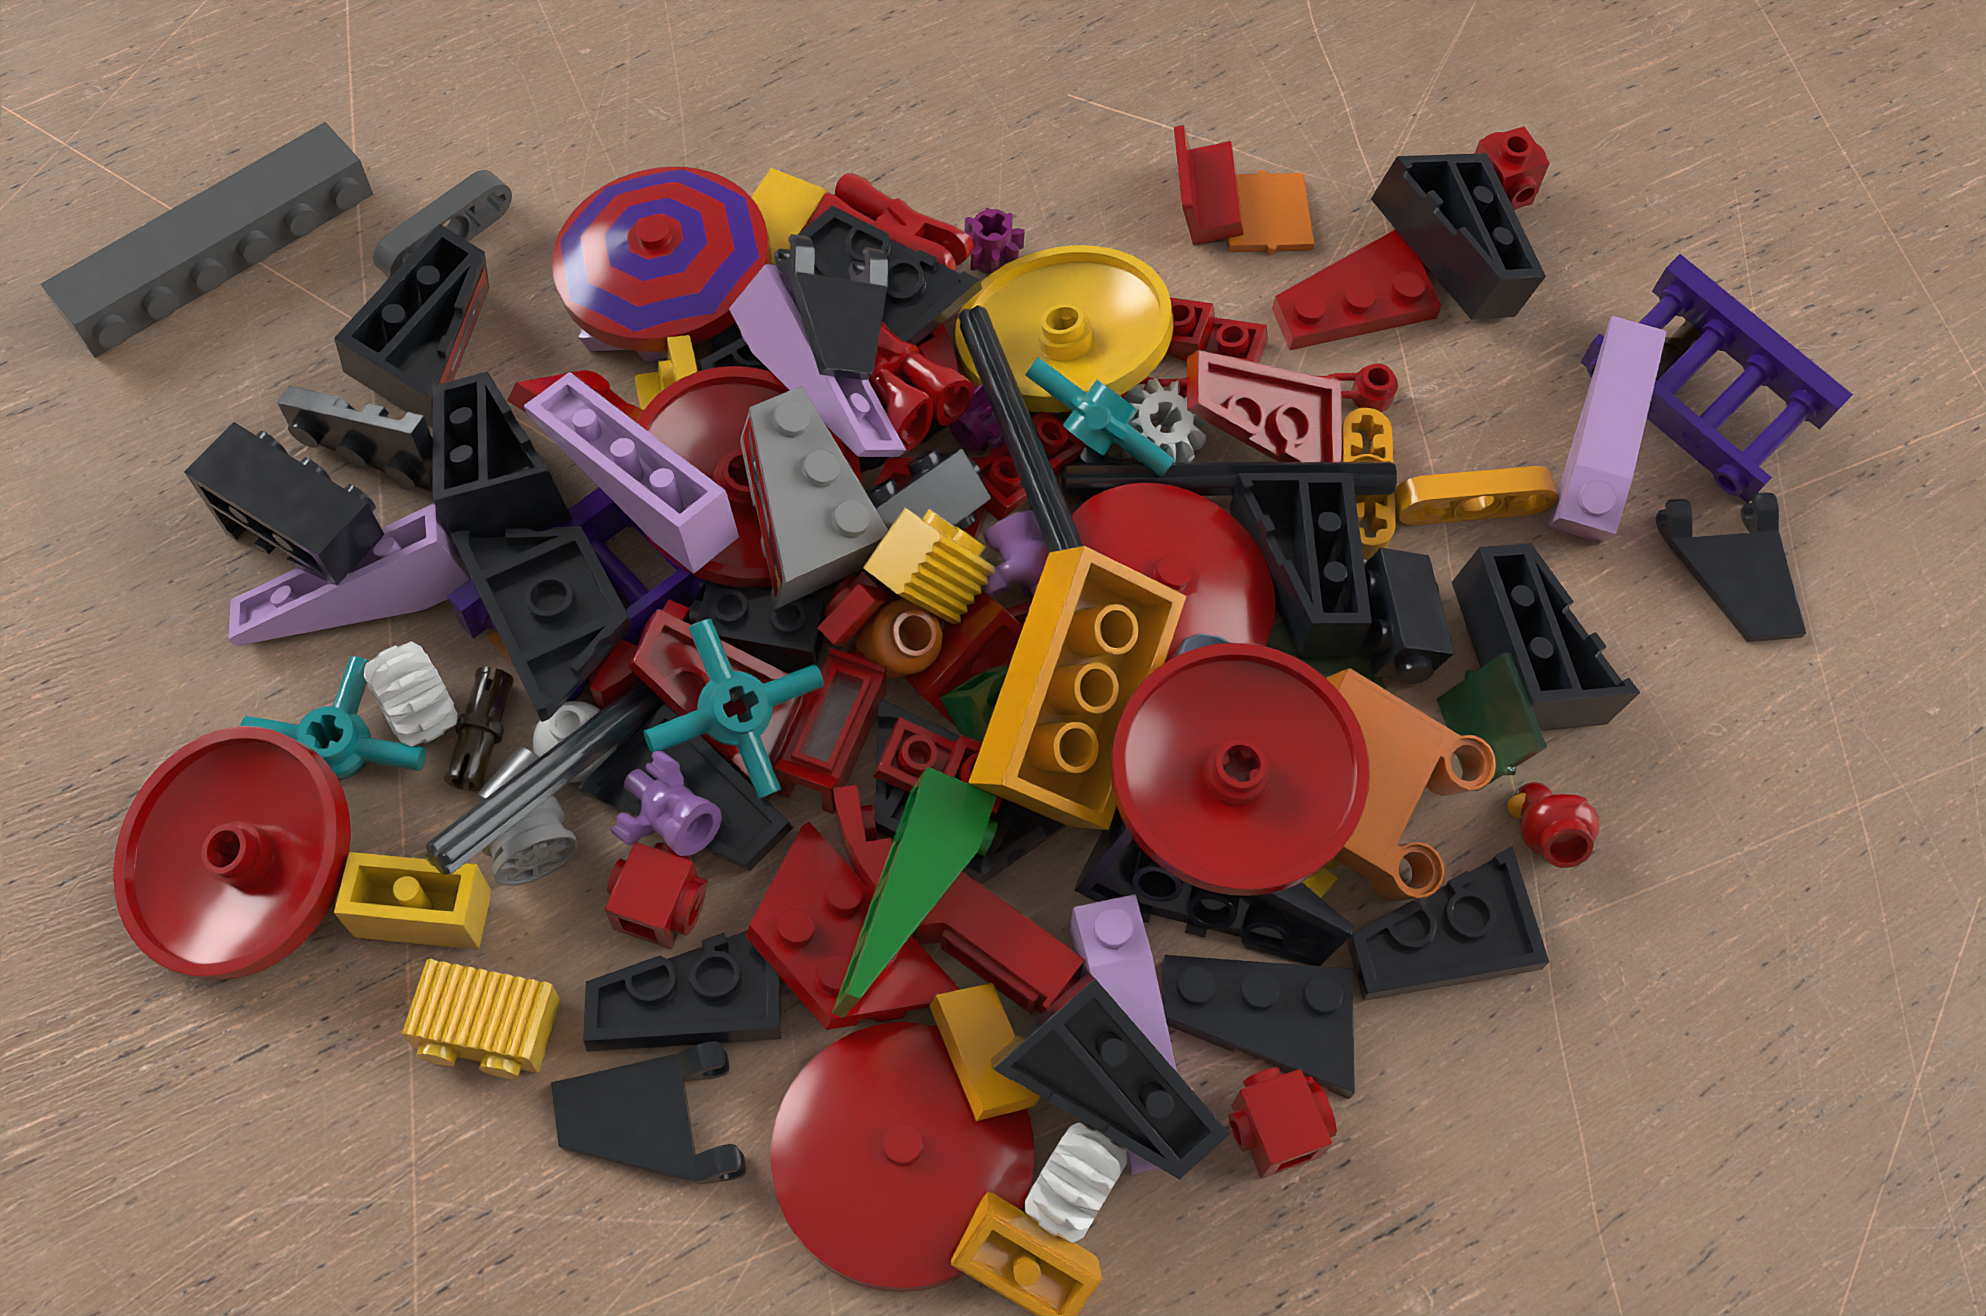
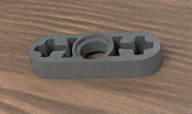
(468, 206)

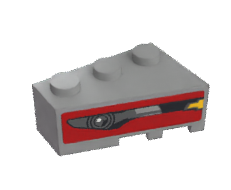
(806, 498)

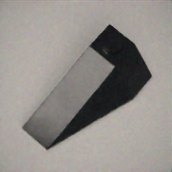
(1280, 923)

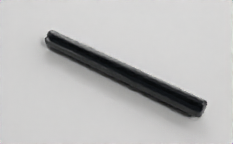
(1019, 431)
(1218, 477)
(541, 779)

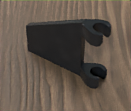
(838, 313)
(1740, 571)
(643, 1116)

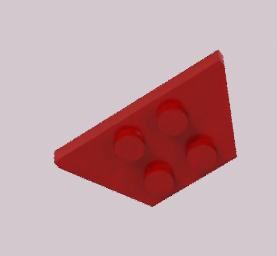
(811, 930)

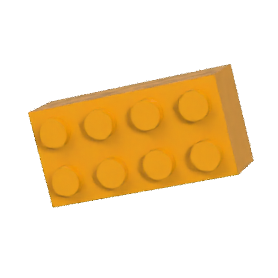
(1075, 666)

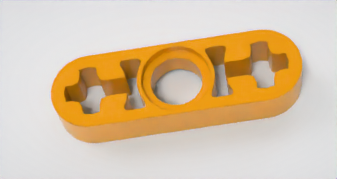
(1381, 449)
(1475, 495)

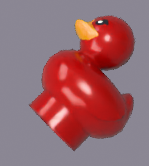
(1555, 824)

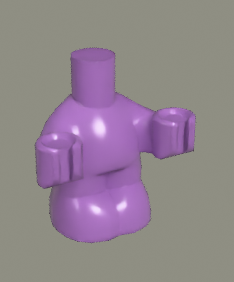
(1023, 553)
(668, 809)

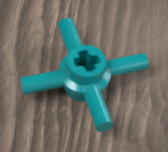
(1100, 417)
(341, 721)
(730, 731)

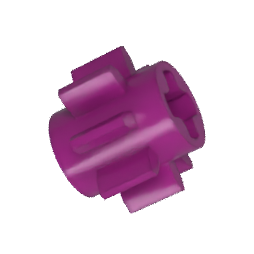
(993, 240)
(978, 425)

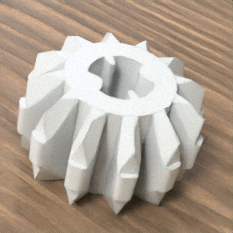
(1170, 411)
(410, 694)
(1075, 1182)

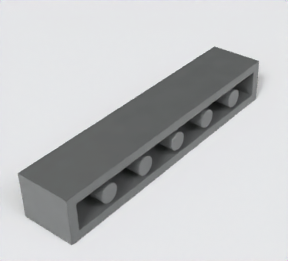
(208, 239)

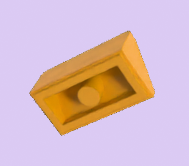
(1026, 1262)

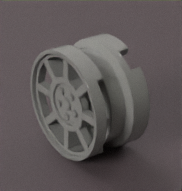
(532, 846)

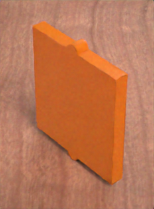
(1273, 214)

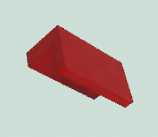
(1208, 189)
(980, 641)

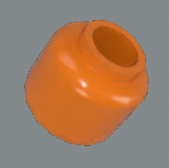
(901, 638)

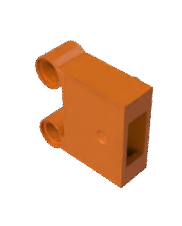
(1404, 757)

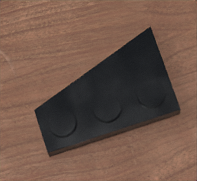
(362, 438)

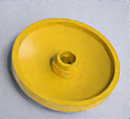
(1081, 313)

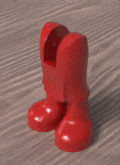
(903, 224)
(938, 393)

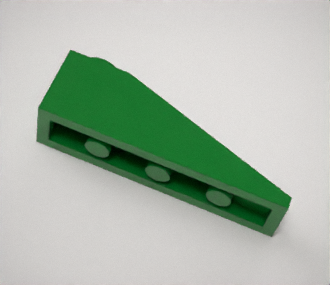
(934, 842)

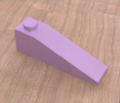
(778, 338)
(1609, 432)
(641, 474)
(400, 575)
(1120, 958)

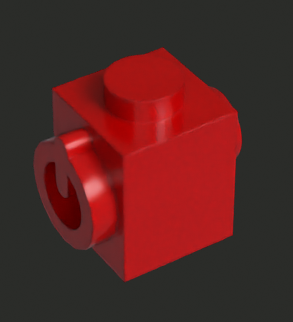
(655, 894)
(1282, 1120)

